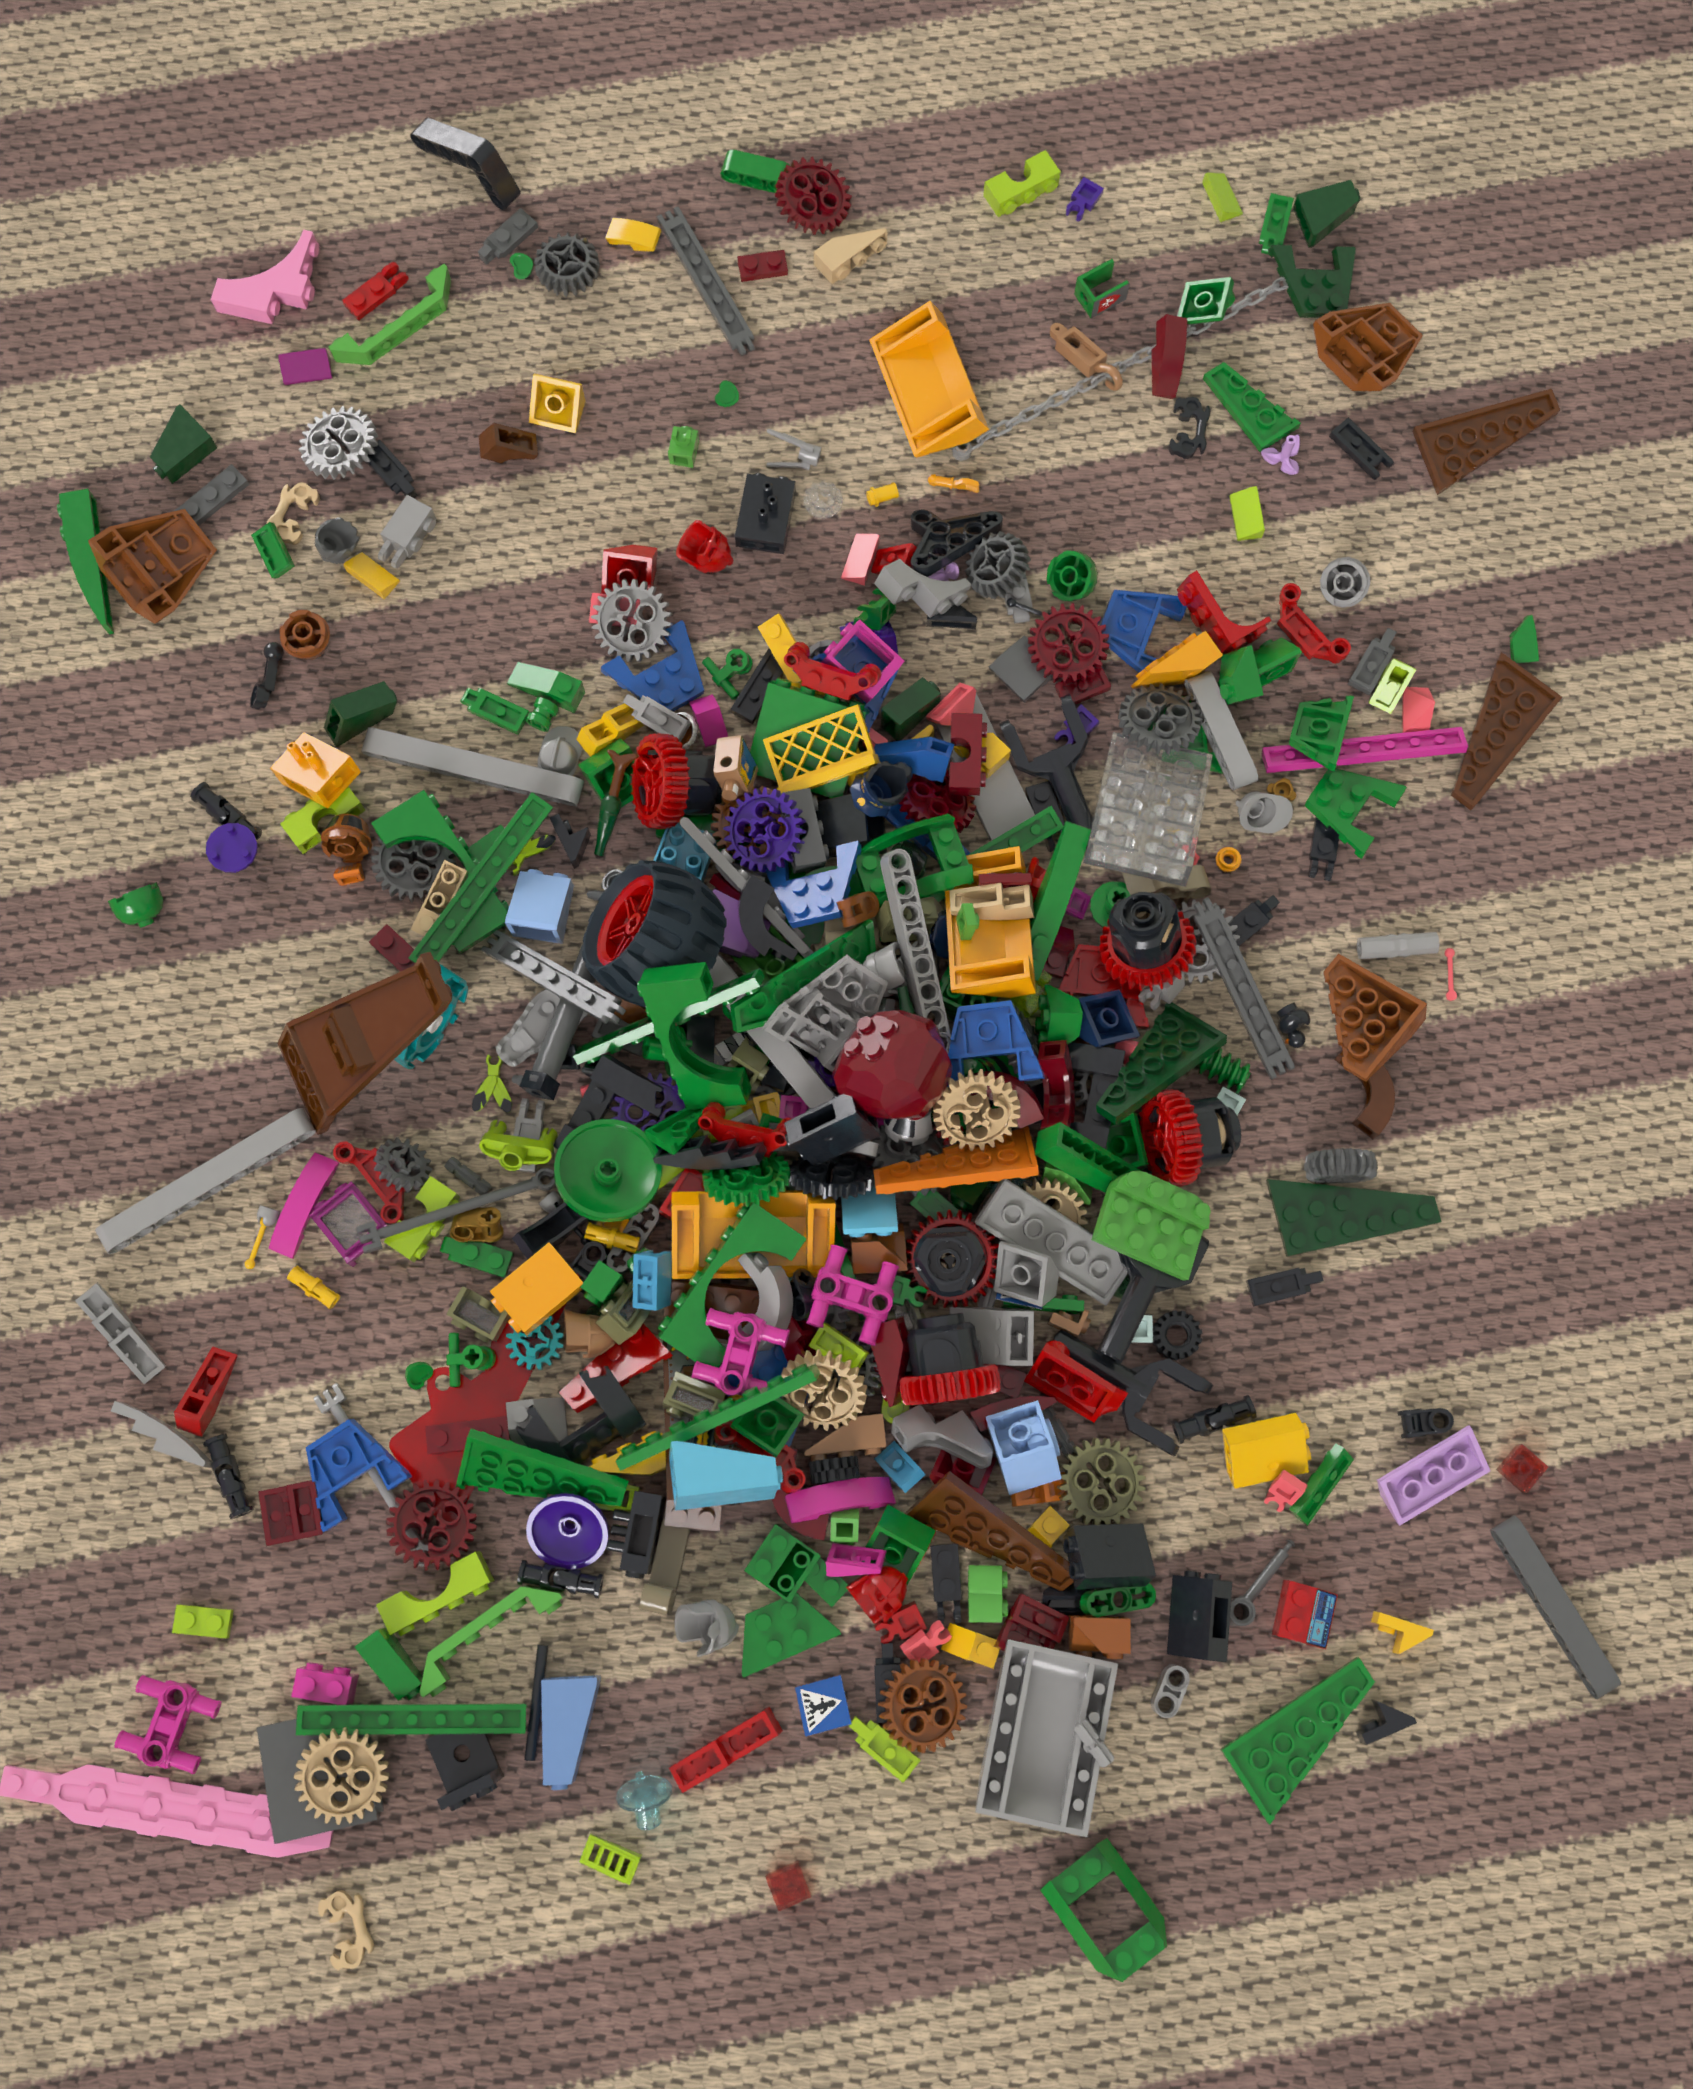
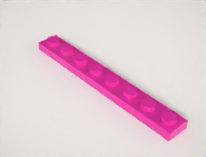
(1372, 749)

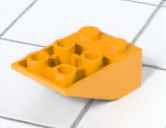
(1180, 662)

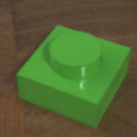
(967, 921)

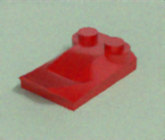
(1073, 1383)

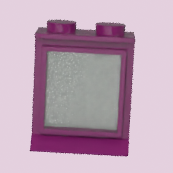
(342, 1215)

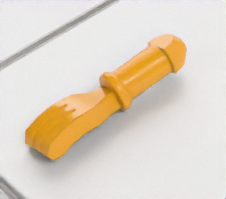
(963, 483)

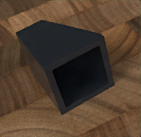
(847, 824)

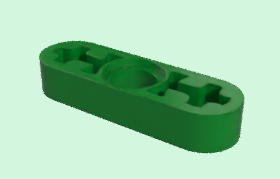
(1107, 1595)

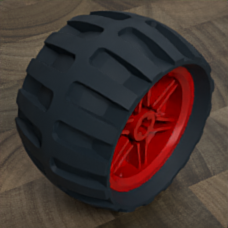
(651, 920)

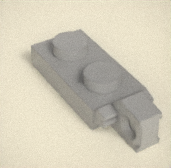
(657, 716)

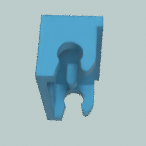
(652, 1280)

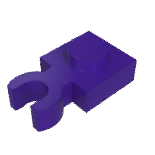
(1084, 197)
(1088, 721)

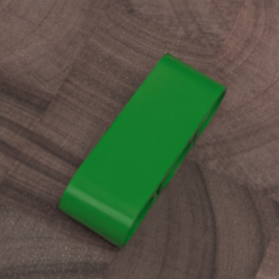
(752, 170)

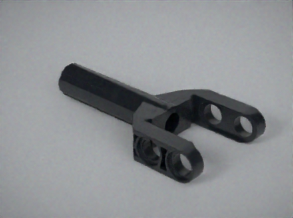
(1058, 765)
(1143, 1285)
(1137, 1383)

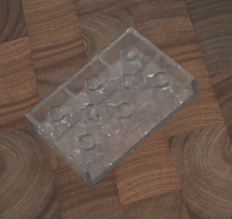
(1148, 811)

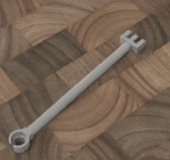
(333, 1404)

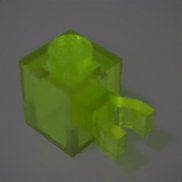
(1029, 1003)

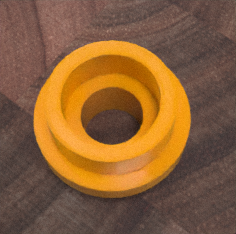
(1228, 852)

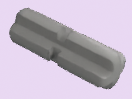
(1090, 1738)

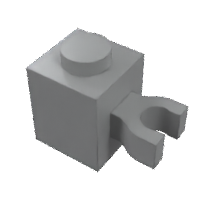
(1167, 994)

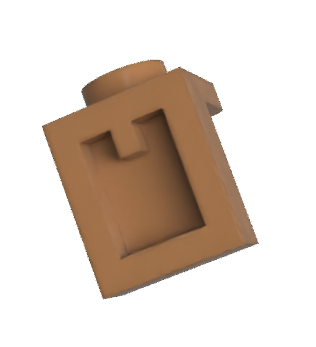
(1065, 1322)

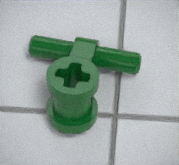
(722, 677)
(468, 1358)

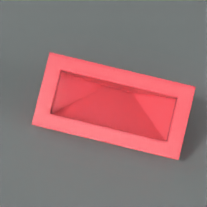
(959, 700)
(1417, 709)

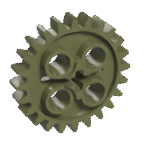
(1119, 1467)

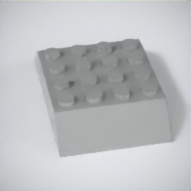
(1032, 1757)

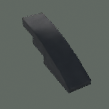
(704, 1155)

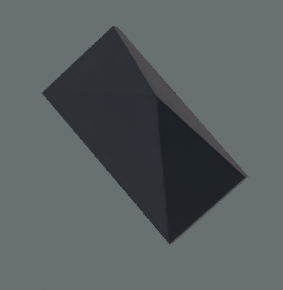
(954, 618)
(1065, 1601)

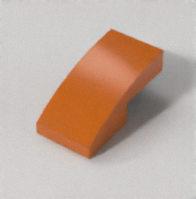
(1039, 1494)

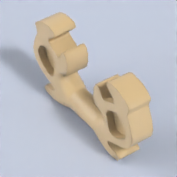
(302, 495)
(351, 1954)

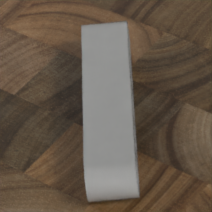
(1221, 731)

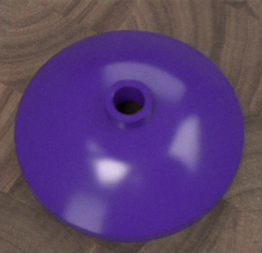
(566, 1543)

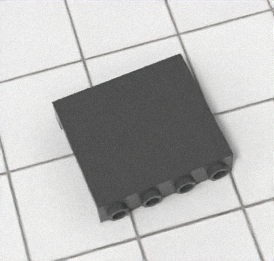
(279, 1755)

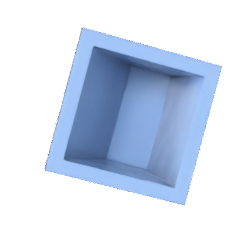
(540, 906)

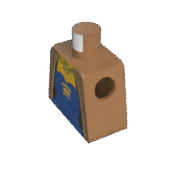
(734, 767)

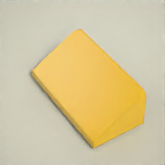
(371, 574)

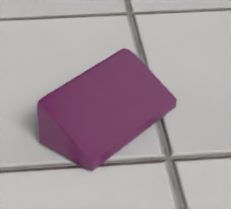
(305, 366)

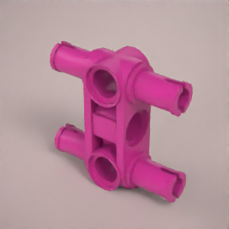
(852, 1294)
(739, 1352)
(168, 1724)

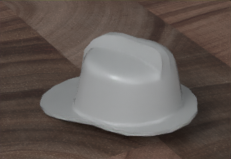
(560, 751)
(1264, 812)

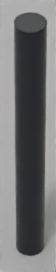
(536, 1703)

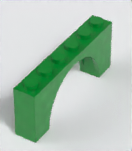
(422, 821)
(699, 1082)
(751, 1232)

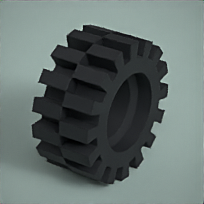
(1192, 1330)
(834, 1469)

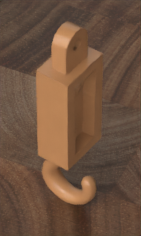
(1087, 357)

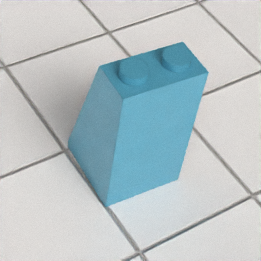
(720, 1476)

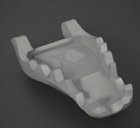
(530, 1029)

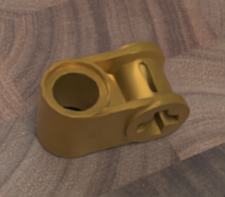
(475, 1224)

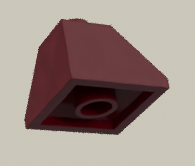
(968, 1473)

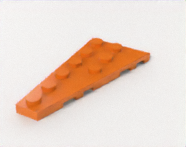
(961, 1166)

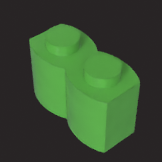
(985, 1593)

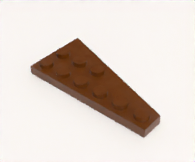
(1470, 439)
(1507, 719)
(985, 1529)

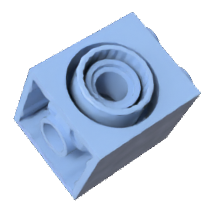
(1024, 1447)

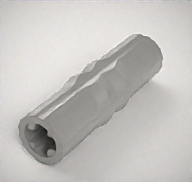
(1398, 945)

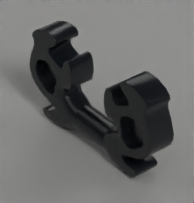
(1190, 409)

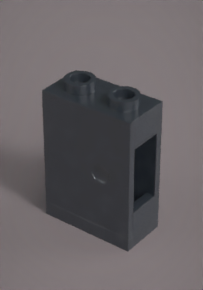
(765, 513)
(830, 1130)
(640, 1534)
(1108, 1556)
(1199, 1616)

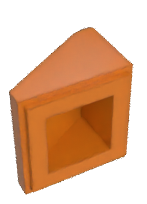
(349, 874)

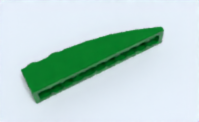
(80, 524)
(1056, 891)
(1080, 1156)

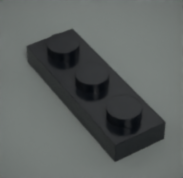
(751, 698)

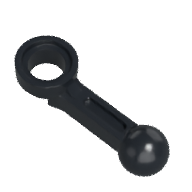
(260, 694)

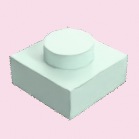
(1231, 1099)
(1145, 1331)

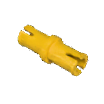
(612, 1237)
(313, 1287)

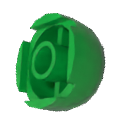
(1072, 575)
(138, 905)

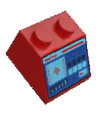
(1304, 1614)

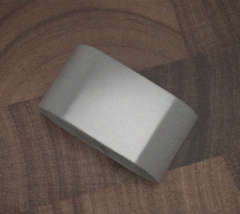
(1174, 1692)

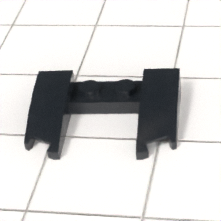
(1104, 1065)
(609, 1079)
(617, 1420)

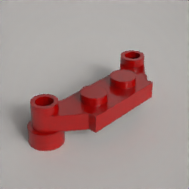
(1304, 632)
(827, 677)
(745, 1134)
(364, 1162)
(784, 1459)

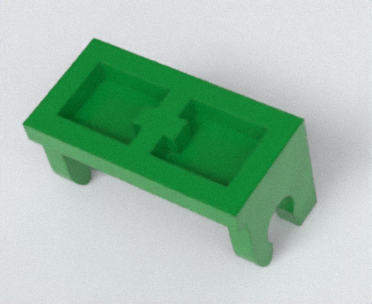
(877, 612)

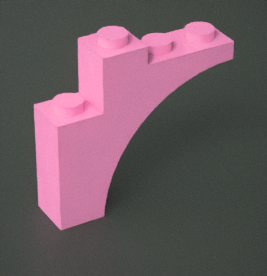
(262, 294)

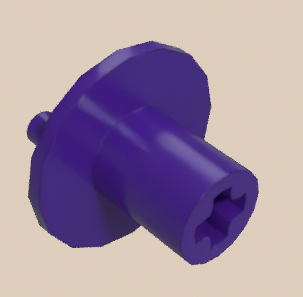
(231, 847)

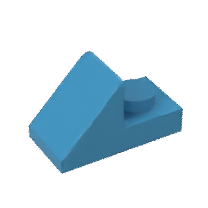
(899, 1467)

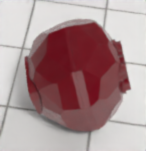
(894, 1065)

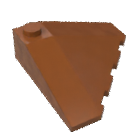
(1370, 1016)

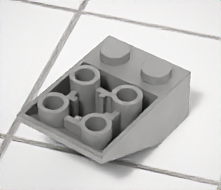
(1003, 1333)

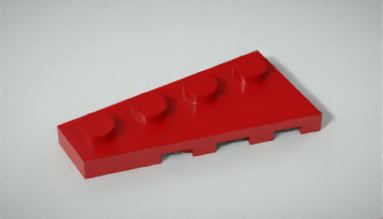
(624, 1360)

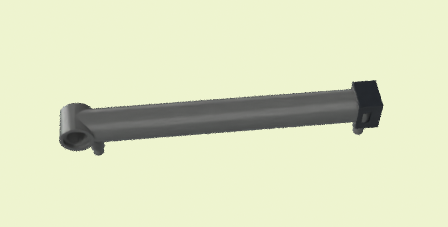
(541, 1080)

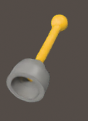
(266, 1217)

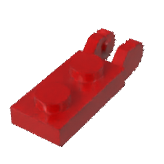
(375, 291)

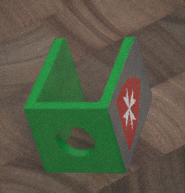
(1106, 300)

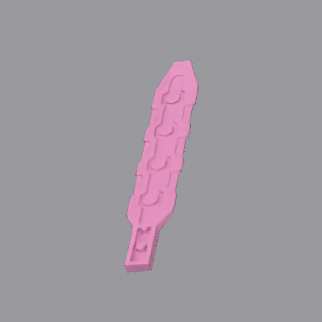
(158, 1807)

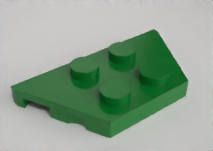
(1321, 729)
(782, 1632)

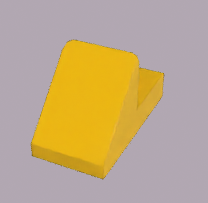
(1048, 1526)
(1407, 1633)
(971, 1646)

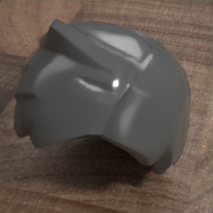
(336, 540)

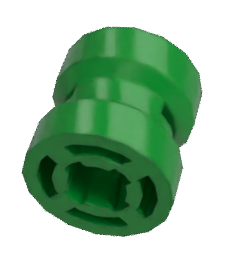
(542, 714)

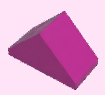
(708, 719)

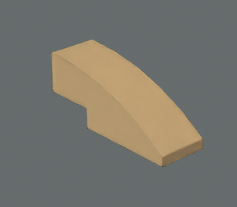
(995, 902)

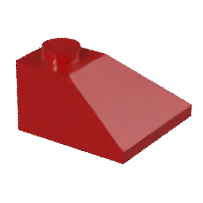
(628, 563)

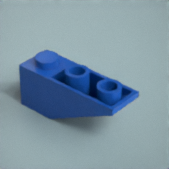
(925, 755)

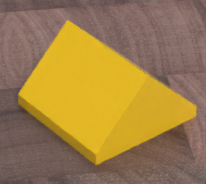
(556, 403)

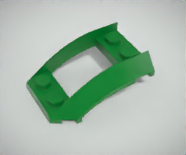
(947, 849)
(1082, 1877)

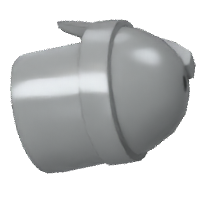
(888, 967)
(707, 1622)

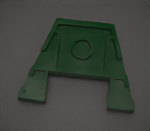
(1316, 290)

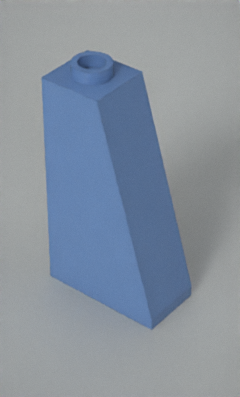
(565, 1725)

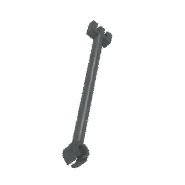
(376, 1235)

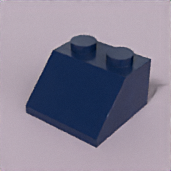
(1106, 1019)

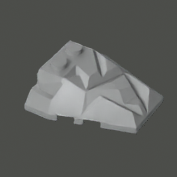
(828, 1010)

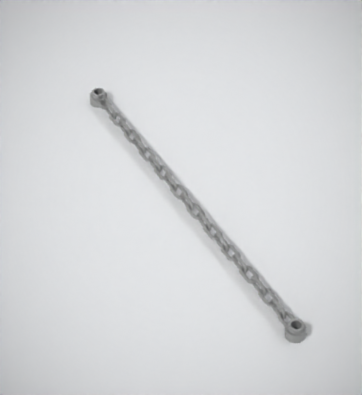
(962, 455)

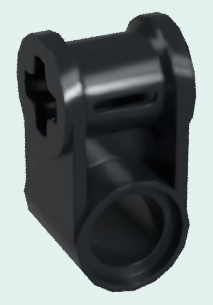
(583, 1265)
(802, 1294)
(1420, 1422)

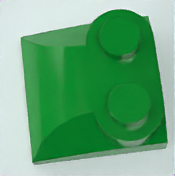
(1206, 300)
(769, 1425)

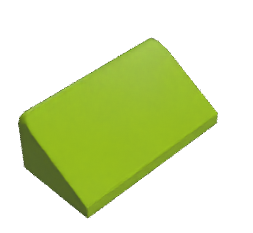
(1221, 196)
(1247, 514)

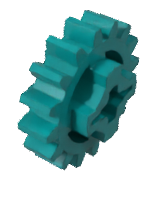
(533, 1353)

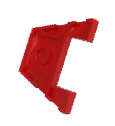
(1089, 977)

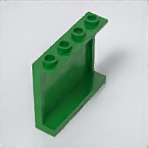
(791, 707)

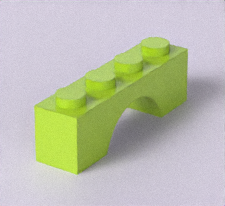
(404, 1609)

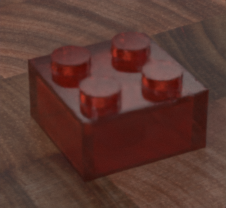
(1522, 1468)
(788, 1885)

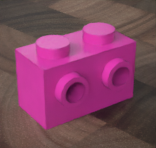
(325, 1685)

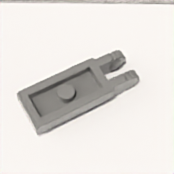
(529, 1127)

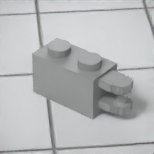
(406, 530)

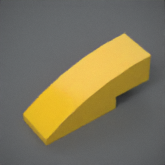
(613, 725)

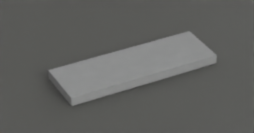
(1002, 800)
(1032, 1224)

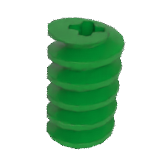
(1226, 1069)

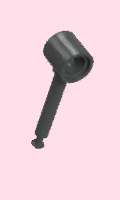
(1247, 1600)

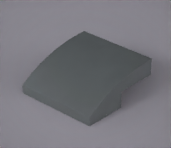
(1018, 672)

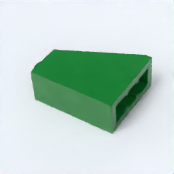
(391, 1664)

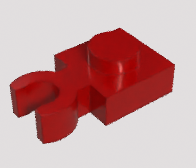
(905, 1621)

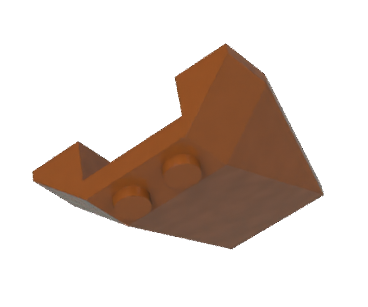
(1366, 345)
(153, 560)

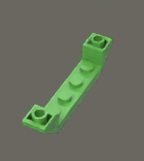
(348, 351)
(434, 1672)

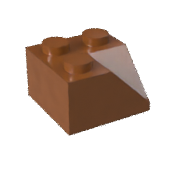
(872, 1250)
(1101, 1634)

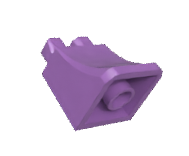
(735, 940)

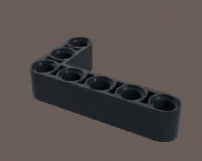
(471, 153)

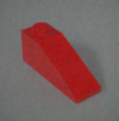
(205, 1392)

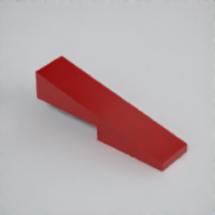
(725, 1749)

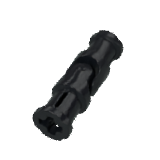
(221, 809)
(1224, 1414)
(231, 1486)
(564, 1579)

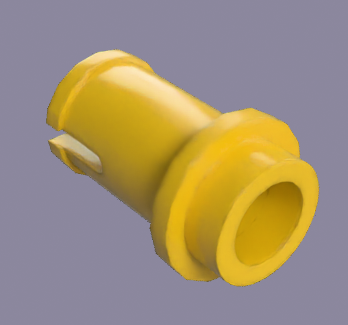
(882, 494)

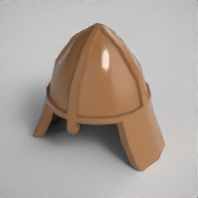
(585, 1334)

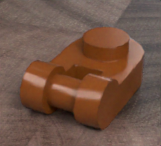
(865, 906)

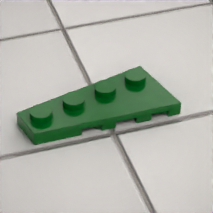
(1249, 408)

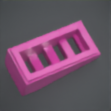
(845, 1560)

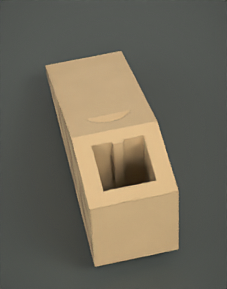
(846, 252)
(443, 889)

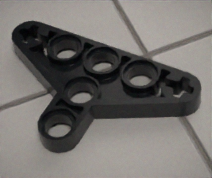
(955, 531)

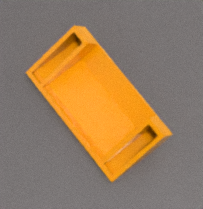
(928, 382)
(1000, 952)
(701, 1221)

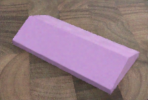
(1433, 1475)

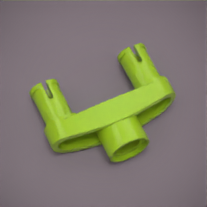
(517, 1150)

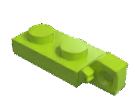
(884, 1750)

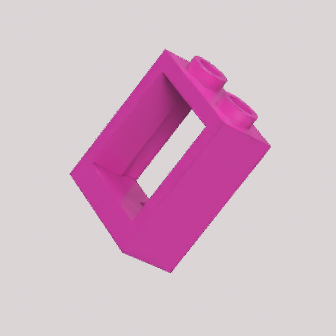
(876, 644)

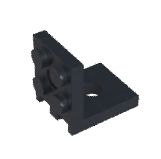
(468, 1777)

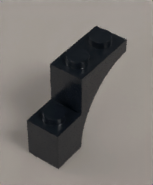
(551, 1228)

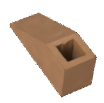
(862, 1434)

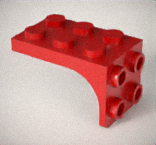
(1210, 618)

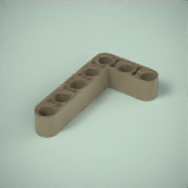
(661, 1591)

